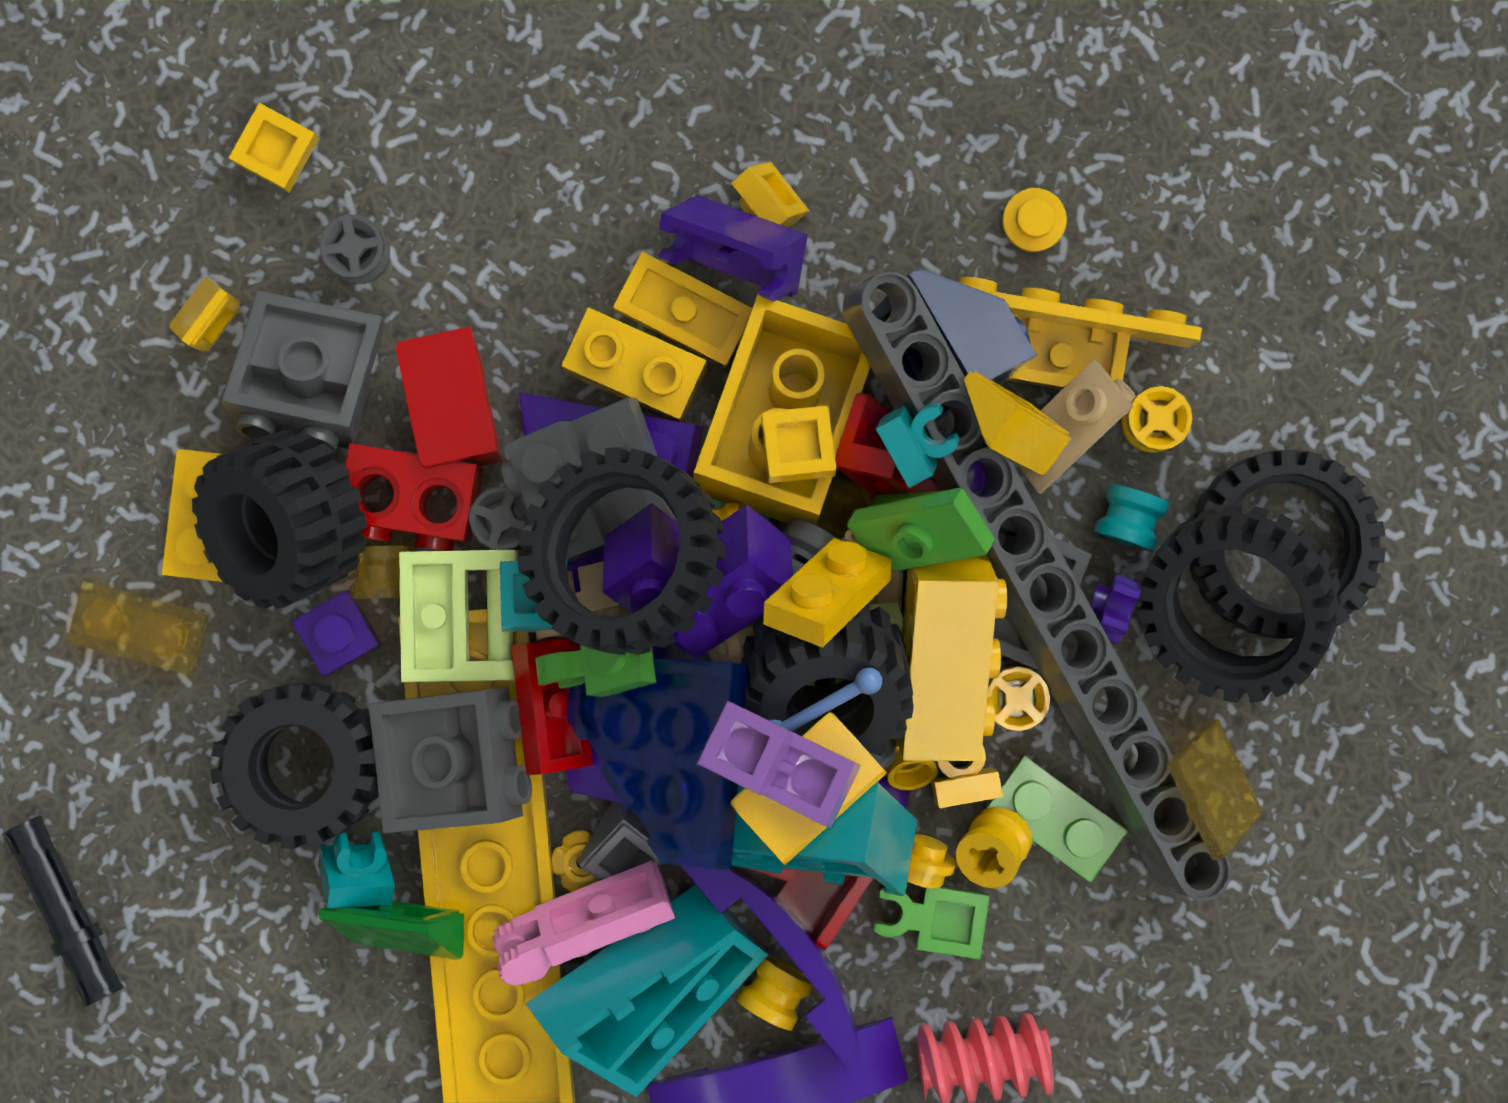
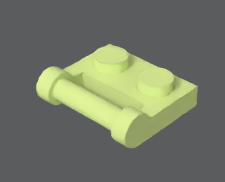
(437, 616)

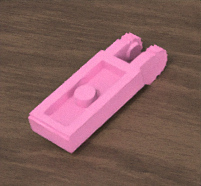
(581, 923)

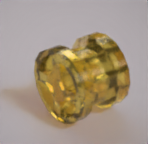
(378, 573)

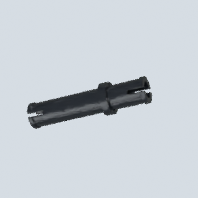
(66, 918)

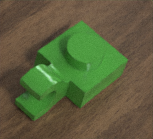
(600, 671)

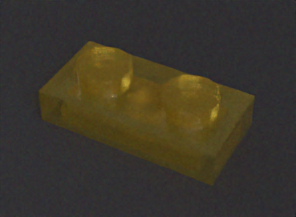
(138, 627)

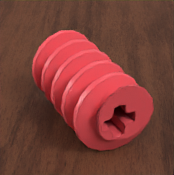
(984, 1058)

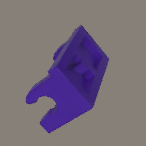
(736, 245)

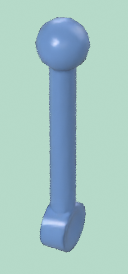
(867, 682)

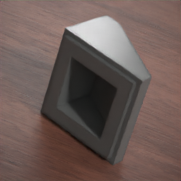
(616, 844)

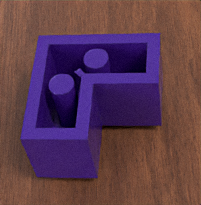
(644, 556)

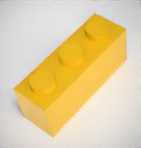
(951, 657)

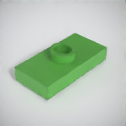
(923, 529)

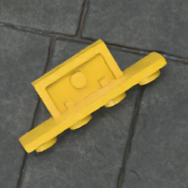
(1073, 335)

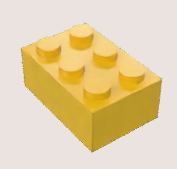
(781, 364)

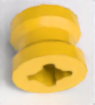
(1165, 412)
(1031, 698)
(991, 832)
(776, 993)

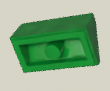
(401, 928)

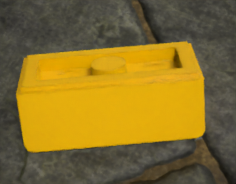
(1015, 425)
(789, 831)

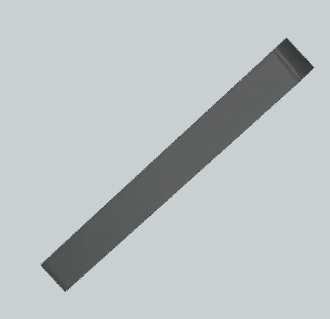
(1065, 606)

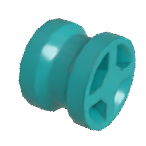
(1131, 517)

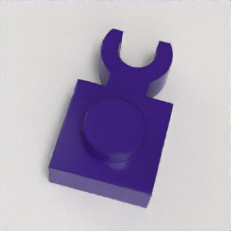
(1114, 605)

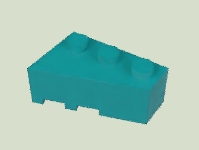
(865, 841)
(648, 992)

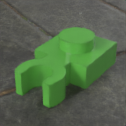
(945, 920)

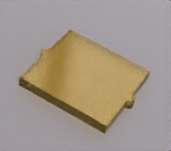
(1215, 789)

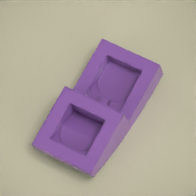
(779, 764)

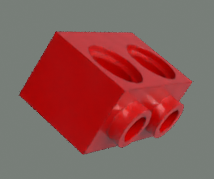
(412, 489)

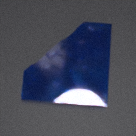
(652, 751)

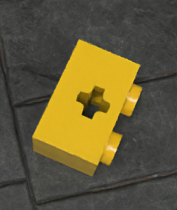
(634, 365)

